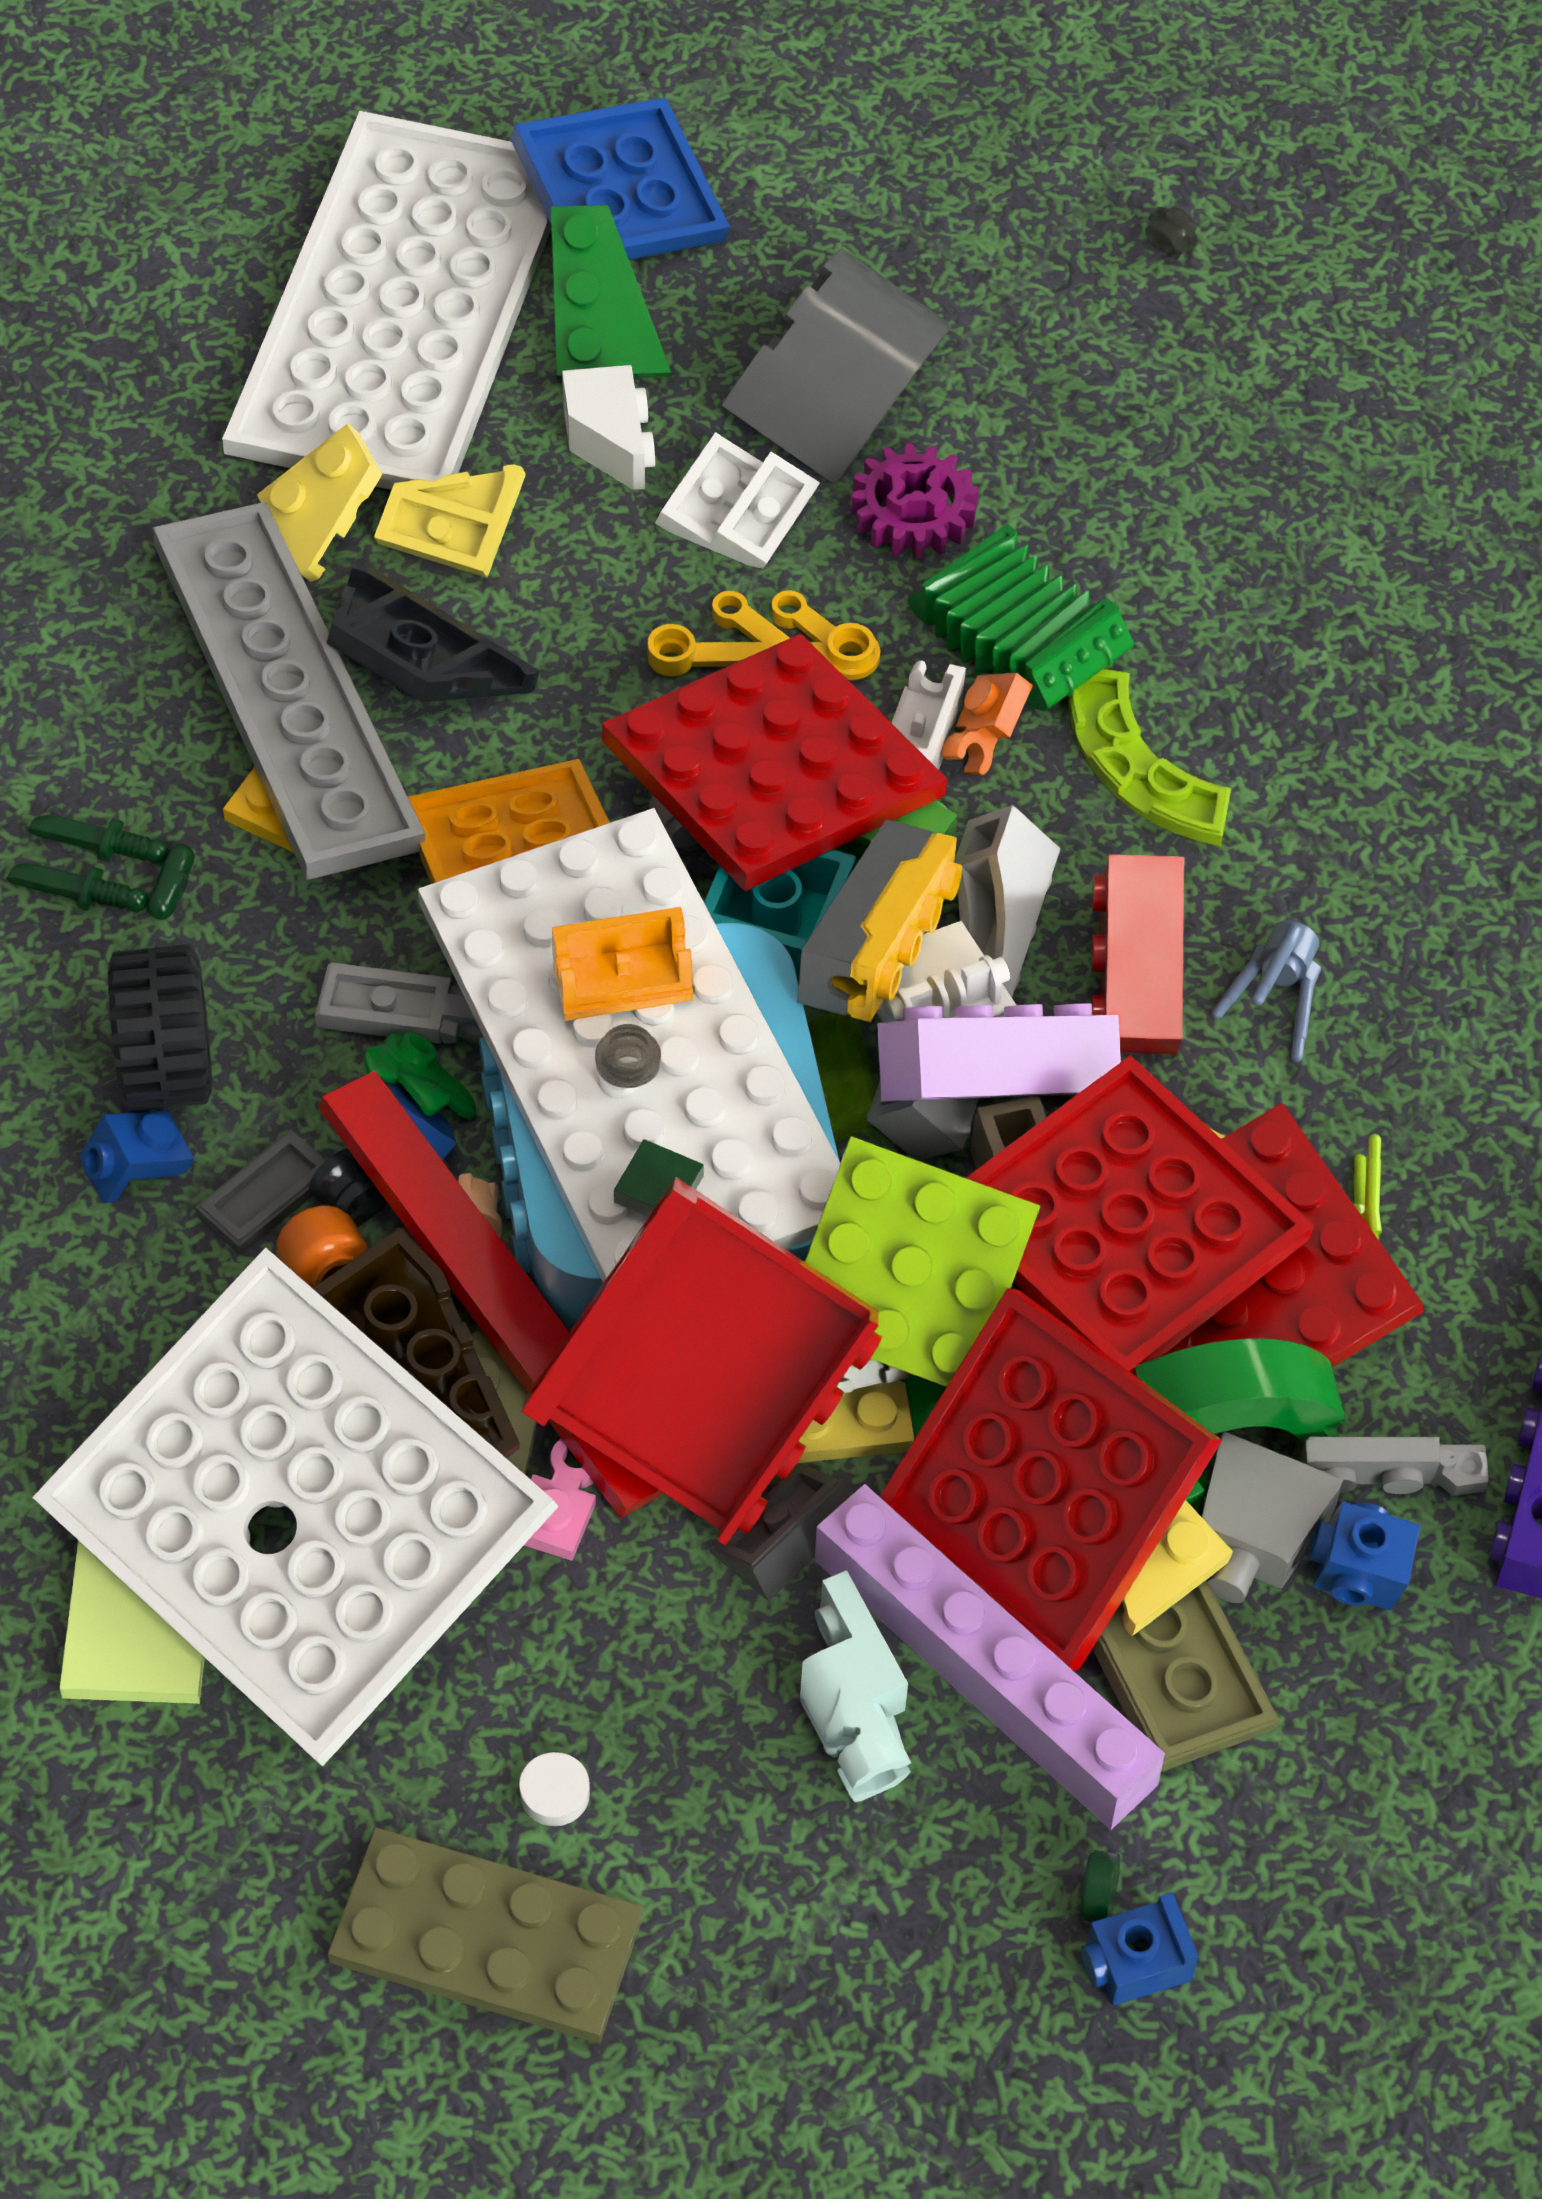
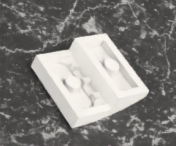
(737, 502)

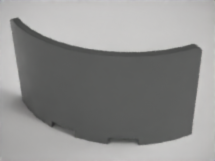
(837, 366)

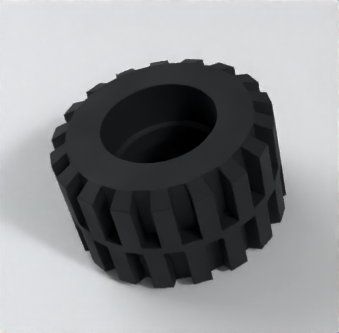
(159, 1027)

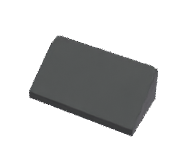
(785, 1532)

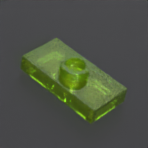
(843, 1072)

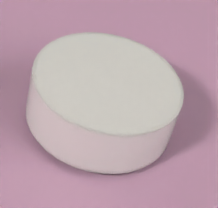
(554, 1789)

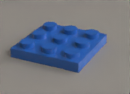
(631, 162)

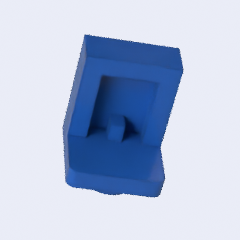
(133, 1148)

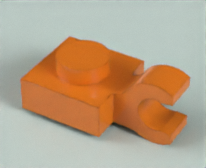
(988, 714)

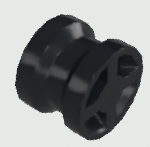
(347, 1186)

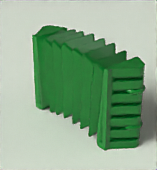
(1019, 621)

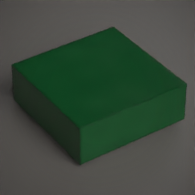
(651, 1174)

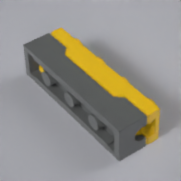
(878, 921)

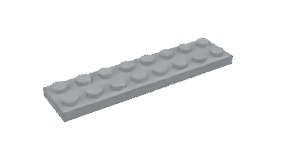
(288, 691)

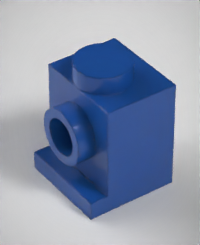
(1135, 1974)

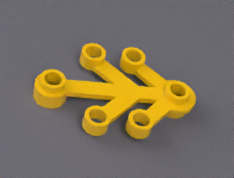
(828, 639)

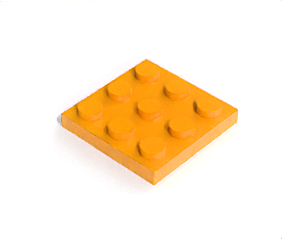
(504, 817)

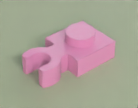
(566, 1525)

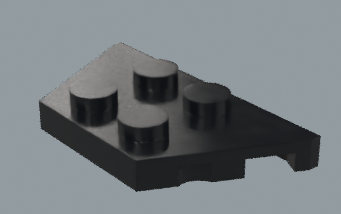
(420, 645)

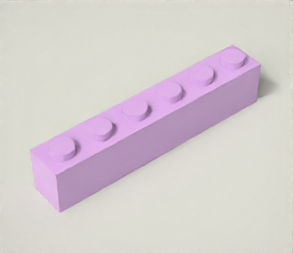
(990, 1657)

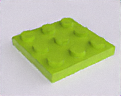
(920, 1252)

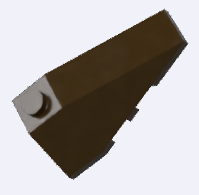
(409, 1313)

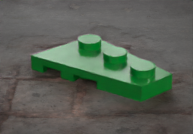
(597, 297)

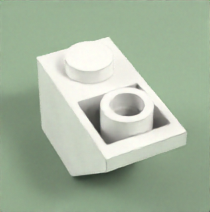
(605, 420)

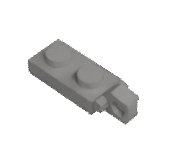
(393, 1002)
(1399, 1463)

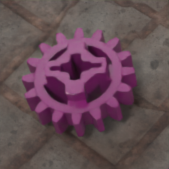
(914, 501)

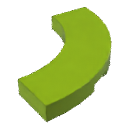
(1132, 772)

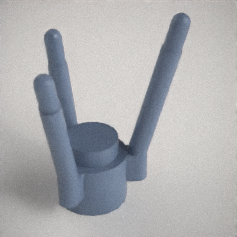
(1283, 961)

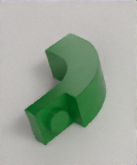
(1250, 1386)

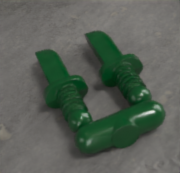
(167, 888)

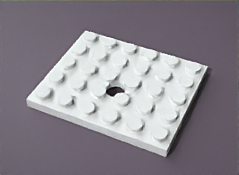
(304, 1412)

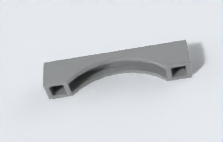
(999, 899)

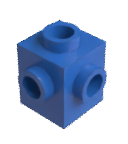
(1364, 1555)

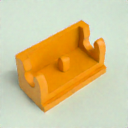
(622, 963)

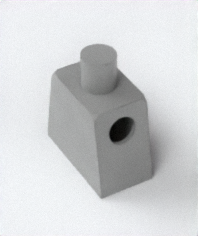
(1264, 1513)

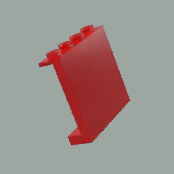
(705, 1359)

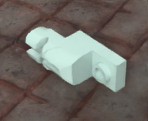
(855, 1693)

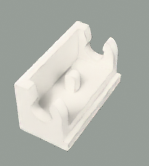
(930, 710)

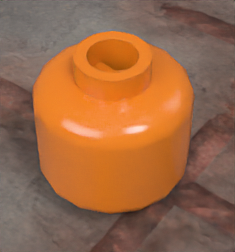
(319, 1243)

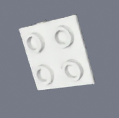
(950, 975)

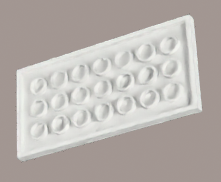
(397, 302)
(721, 1076)

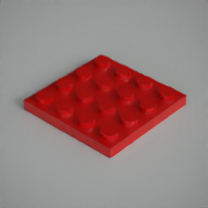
(773, 761)
(1139, 1216)
(1333, 1289)
(1048, 1474)

